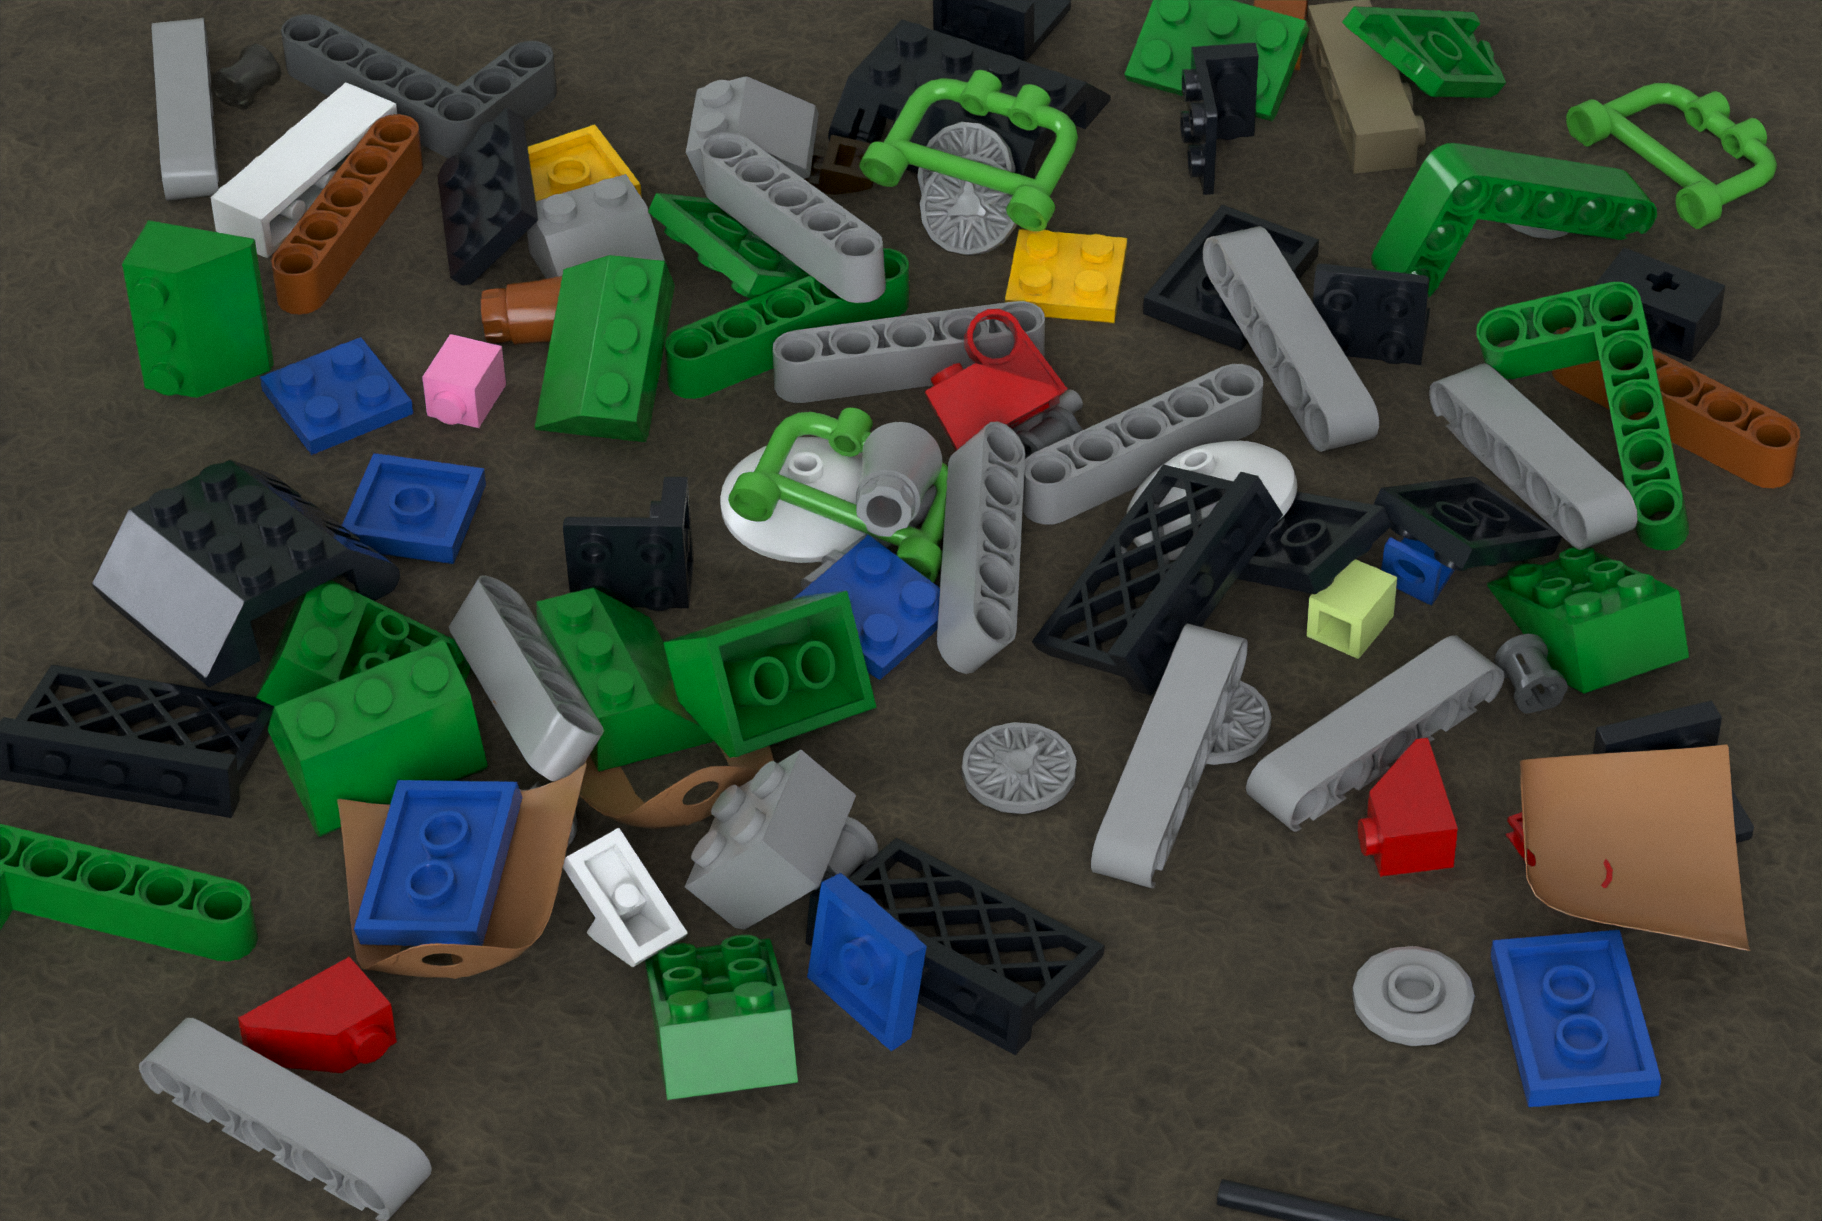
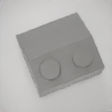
(761, 113)
(591, 225)

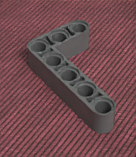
(446, 114)

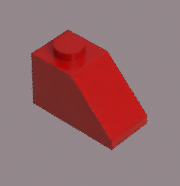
(980, 394)
(1409, 816)
(323, 1022)

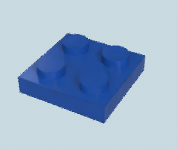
(336, 395)
(415, 507)
(889, 601)
(866, 961)

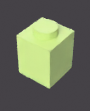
(1352, 608)

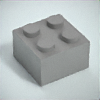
(769, 840)

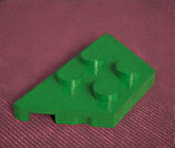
(1431, 49)

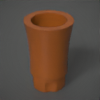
(520, 311)

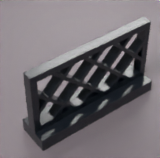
(1182, 590)
(134, 763)
(956, 987)

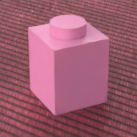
(464, 381)

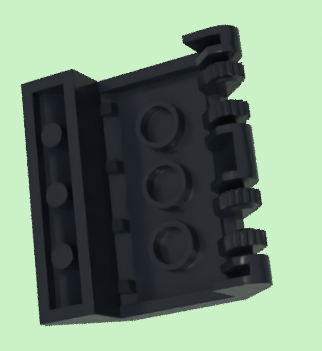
(917, 55)
(221, 554)

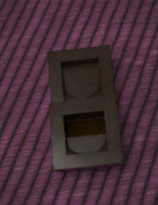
(838, 167)

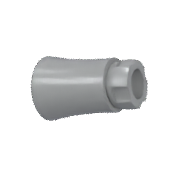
(897, 471)

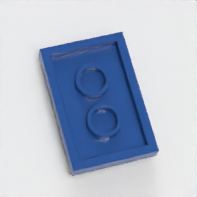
(438, 863)
(1575, 1018)

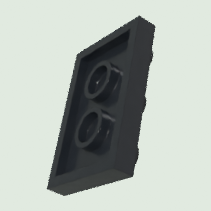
(487, 197)
(1188, 297)
(1466, 523)
(1315, 542)

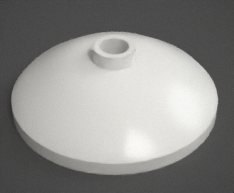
(1226, 462)
(791, 531)

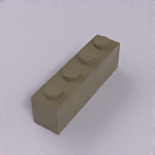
(1363, 93)

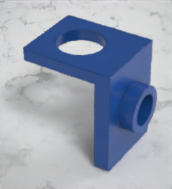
(1415, 569)

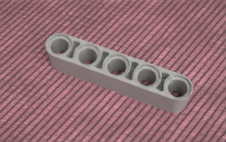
(184, 109)
(794, 217)
(1290, 339)
(891, 351)
(1133, 444)
(1534, 456)
(981, 548)
(525, 679)
(1373, 730)
(1169, 755)
(287, 1116)

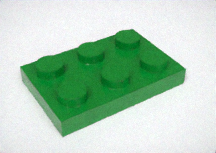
(1181, 24)
(724, 244)

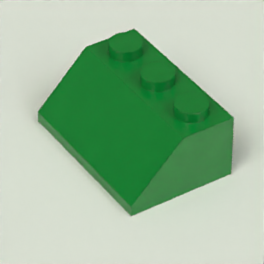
(196, 309)
(606, 348)
(773, 672)
(622, 675)
(378, 728)

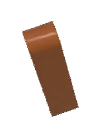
(347, 214)
(1708, 419)

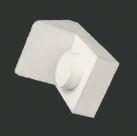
(626, 903)

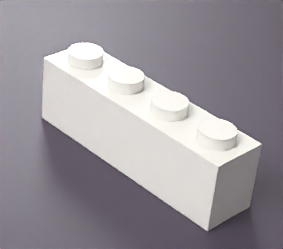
(289, 175)

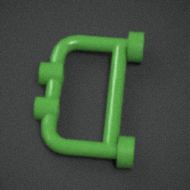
(1031, 198)
(1700, 199)
(759, 491)

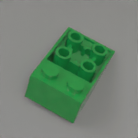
(1595, 617)
(340, 635)
(721, 1017)

